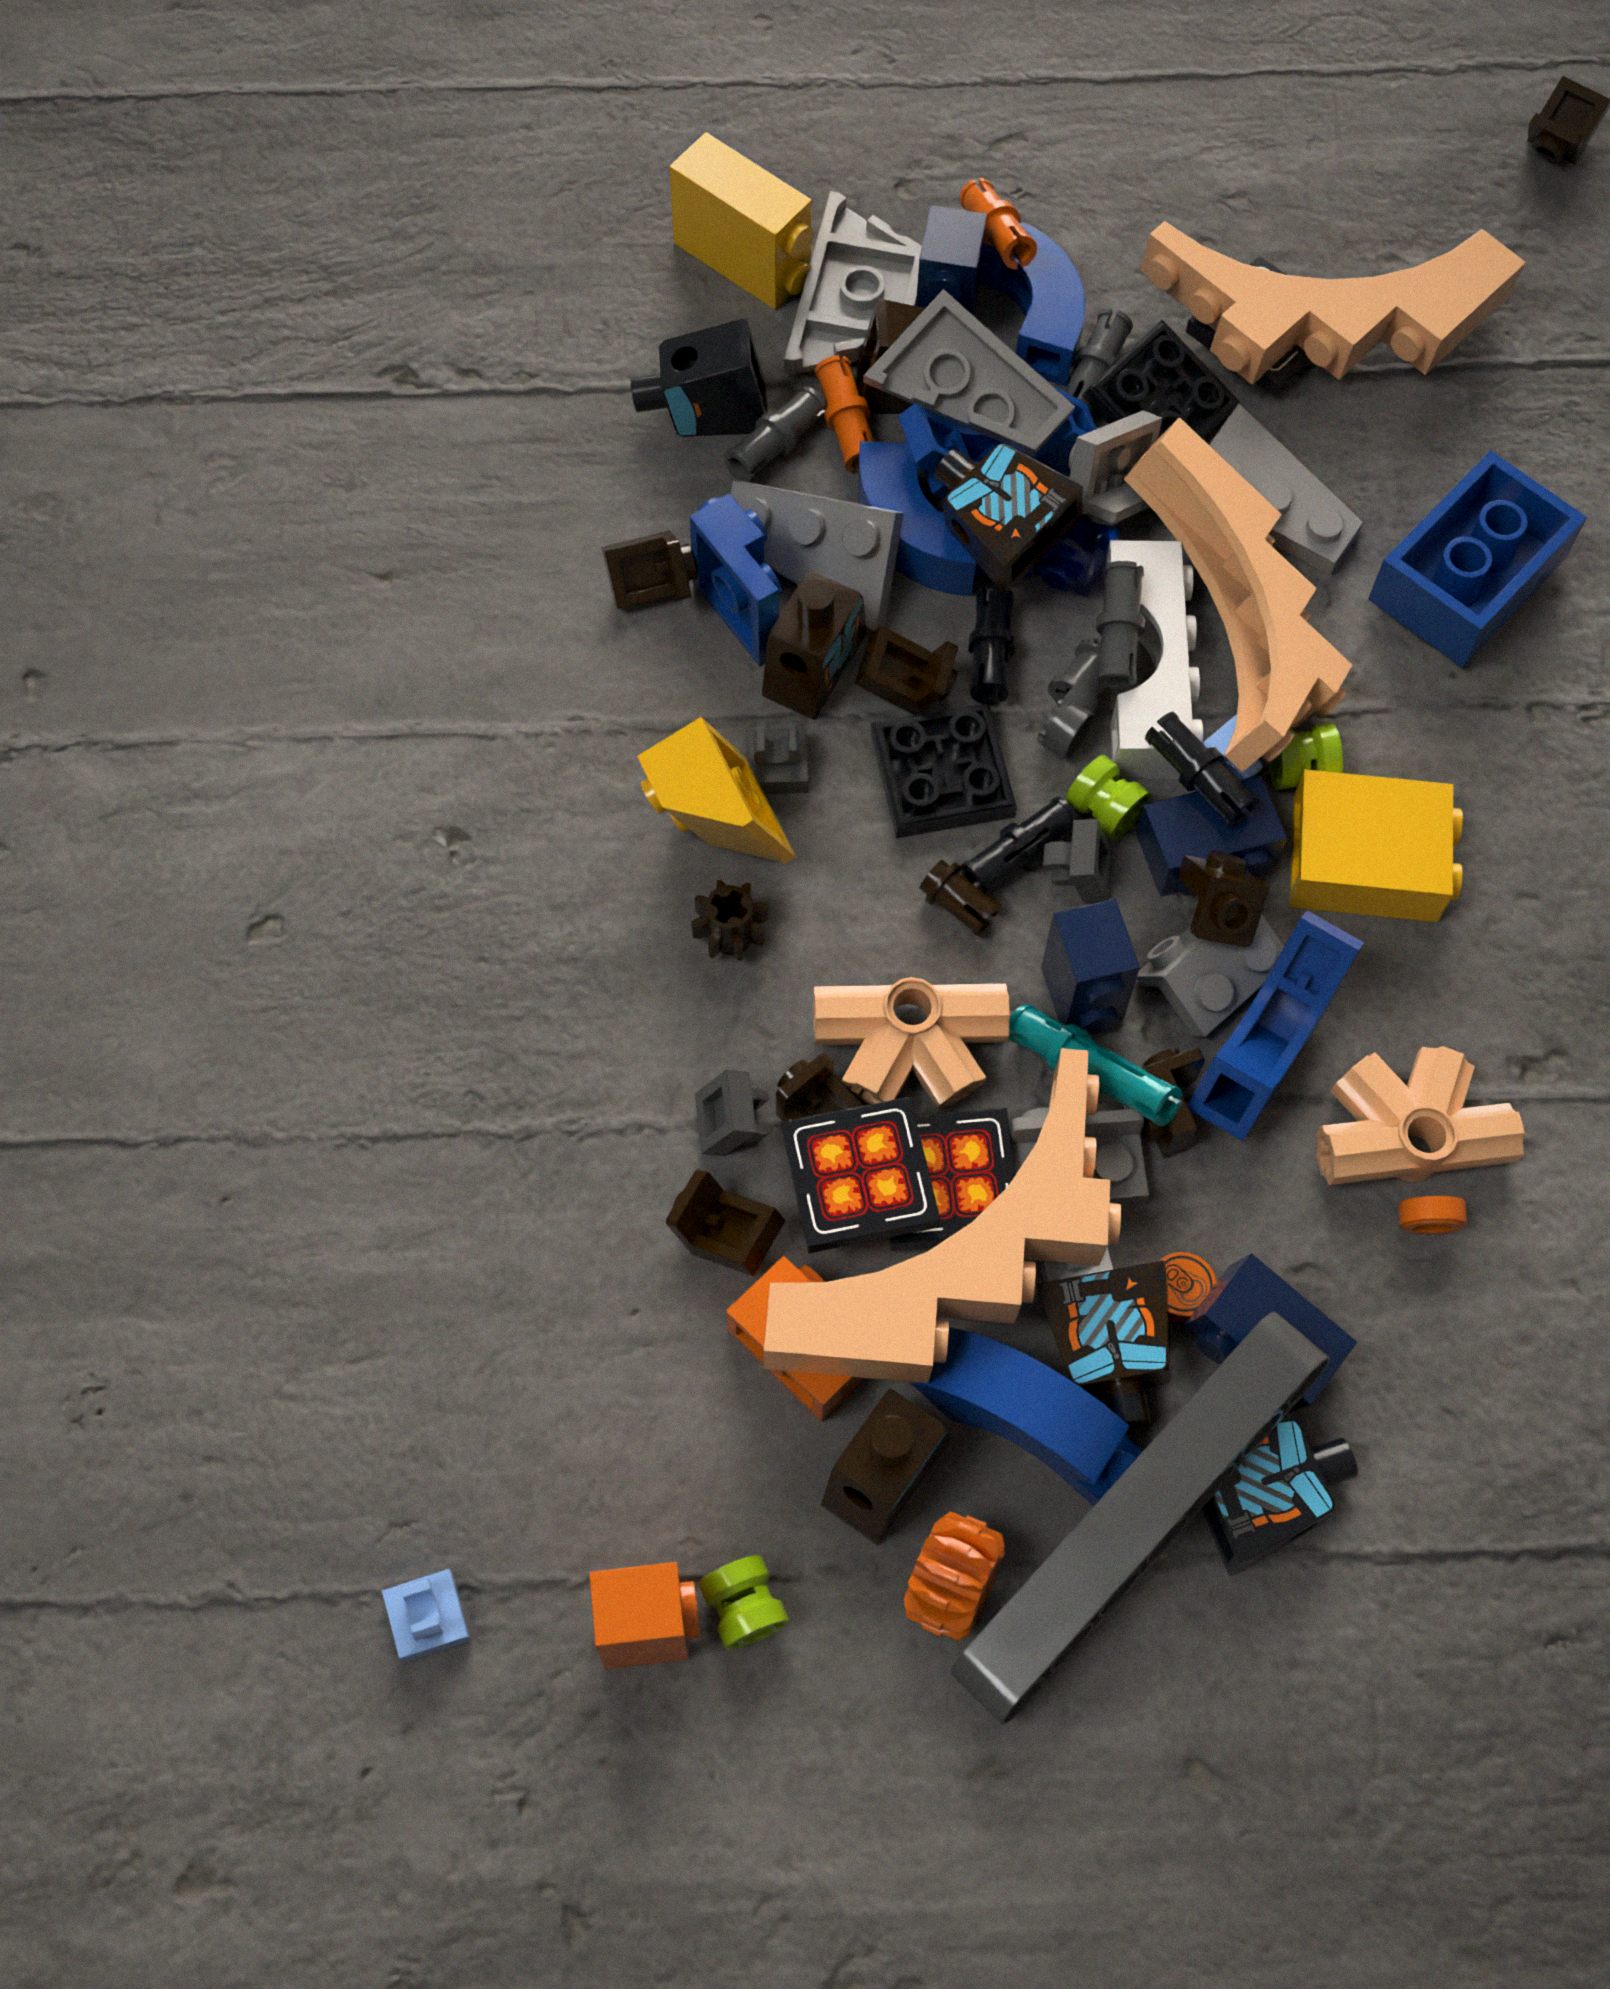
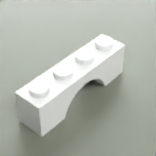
(1168, 640)

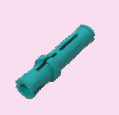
(1117, 1075)

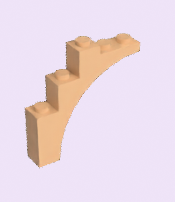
(1335, 321)
(1225, 527)
(887, 1318)

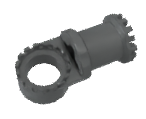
(1076, 700)

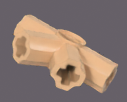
(929, 1049)
(1425, 1108)

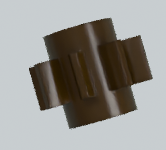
(729, 920)

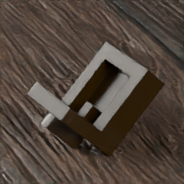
(1567, 121)
(649, 569)
(906, 671)
(1228, 898)
(1178, 1070)
(812, 1090)
(723, 1224)

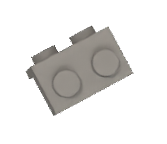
(1105, 458)
(1209, 977)

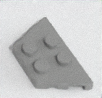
(850, 270)

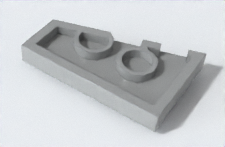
(970, 378)
(1313, 520)
(828, 537)

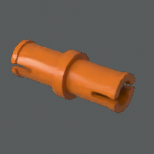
(1002, 223)
(846, 410)

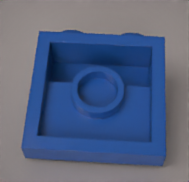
(733, 571)

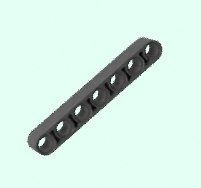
(1139, 1517)

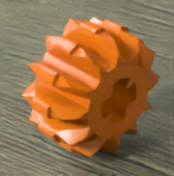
(954, 1575)

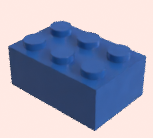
(1476, 558)

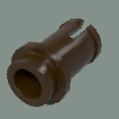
(959, 896)

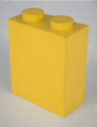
(741, 220)
(1374, 846)

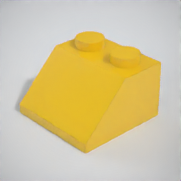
(712, 792)

